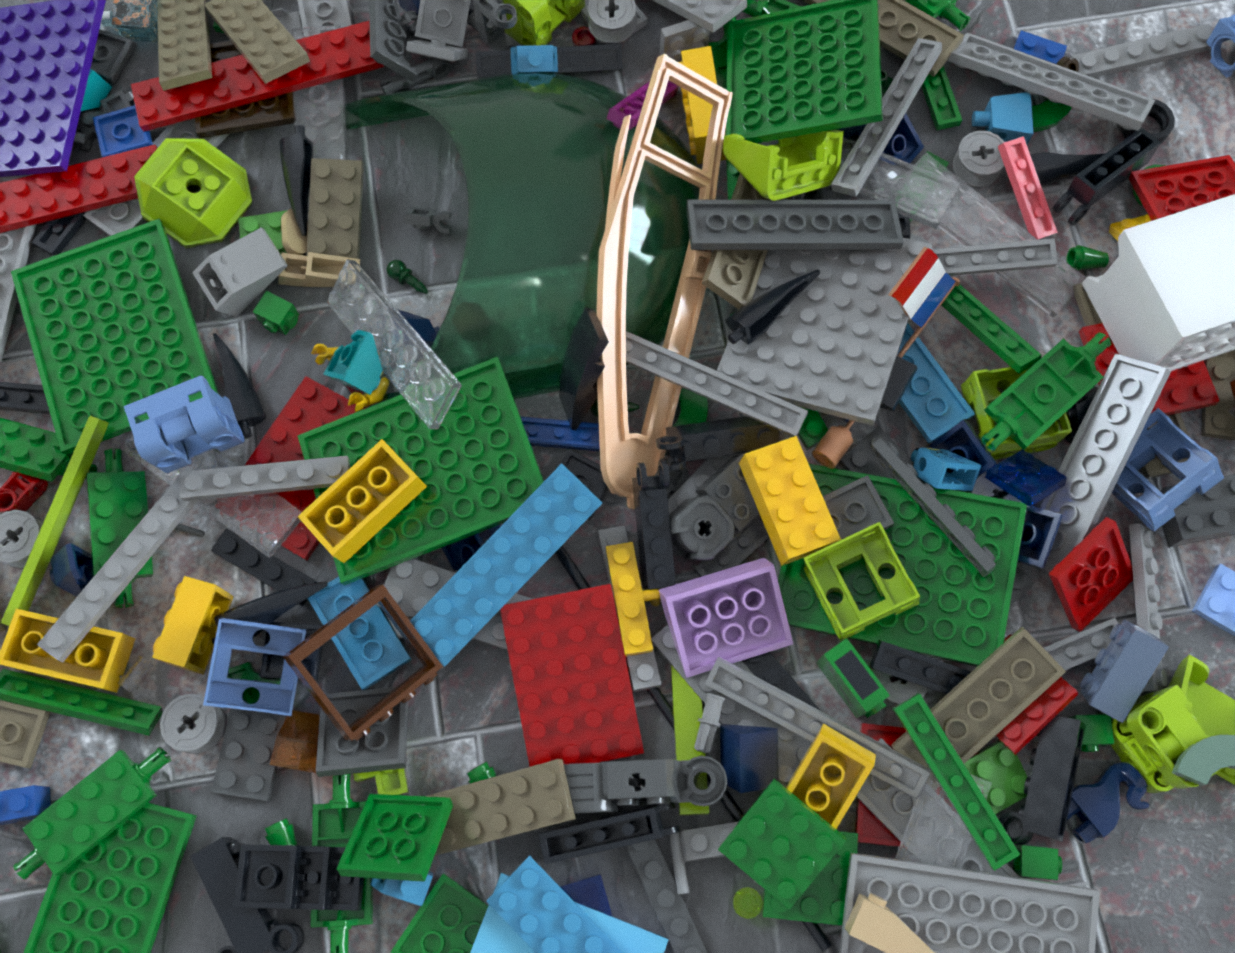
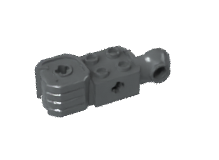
(720, 510)
(606, 785)

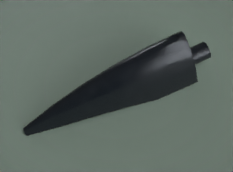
(296, 166)
(1058, 167)
(760, 313)
(239, 390)
(272, 606)

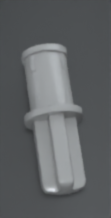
(709, 723)

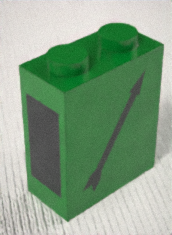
(853, 680)

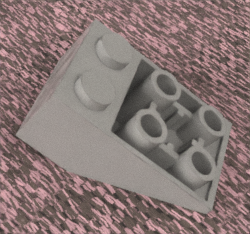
(239, 272)

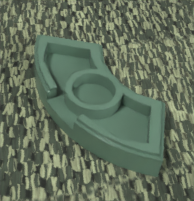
(1205, 758)

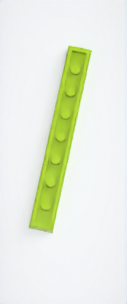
(56, 518)

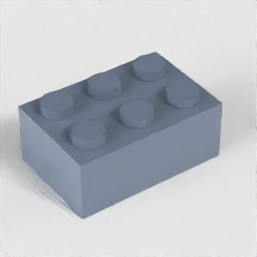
(1122, 670)

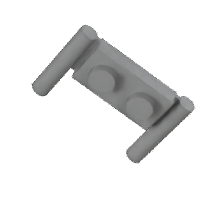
(695, 846)

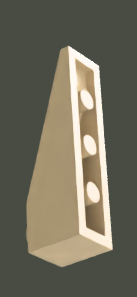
(882, 928)

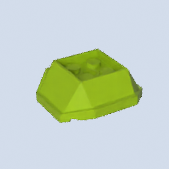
(189, 216)

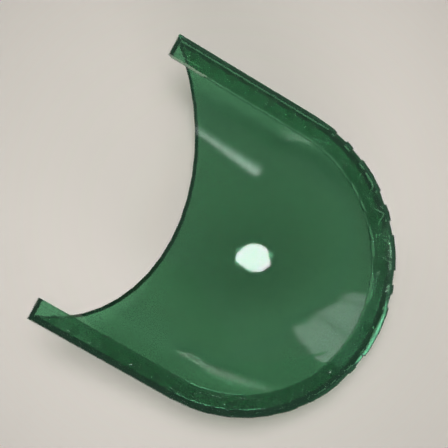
(537, 216)

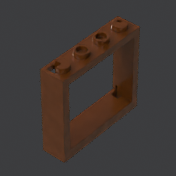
(401, 693)

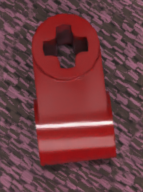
(20, 492)

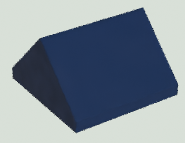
(965, 443)
(1038, 536)
(749, 756)

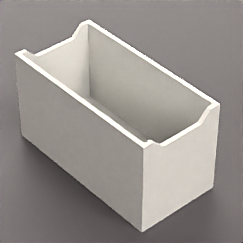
(1172, 287)

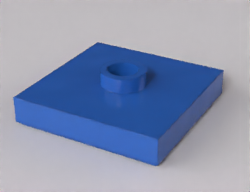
(120, 132)

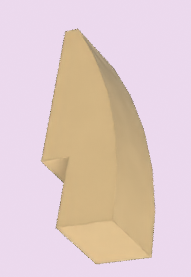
(312, 270)

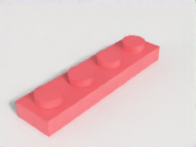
(1027, 188)

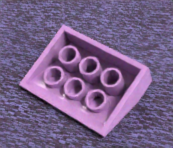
(726, 616)

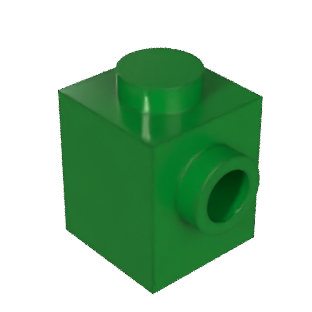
(276, 313)
(1097, 731)
(1037, 862)

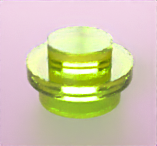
(747, 902)

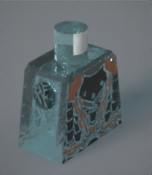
(133, 19)

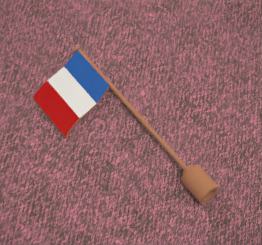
(919, 295)

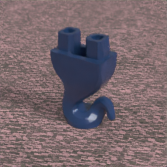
(1099, 802)

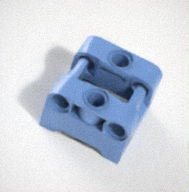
(181, 427)
(1169, 445)
(229, 692)

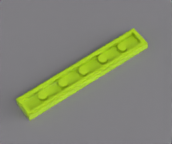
(686, 712)

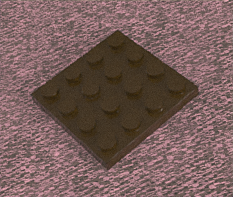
(247, 117)

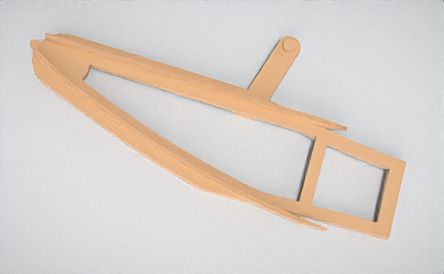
(619, 448)

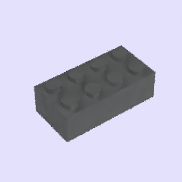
(1203, 515)

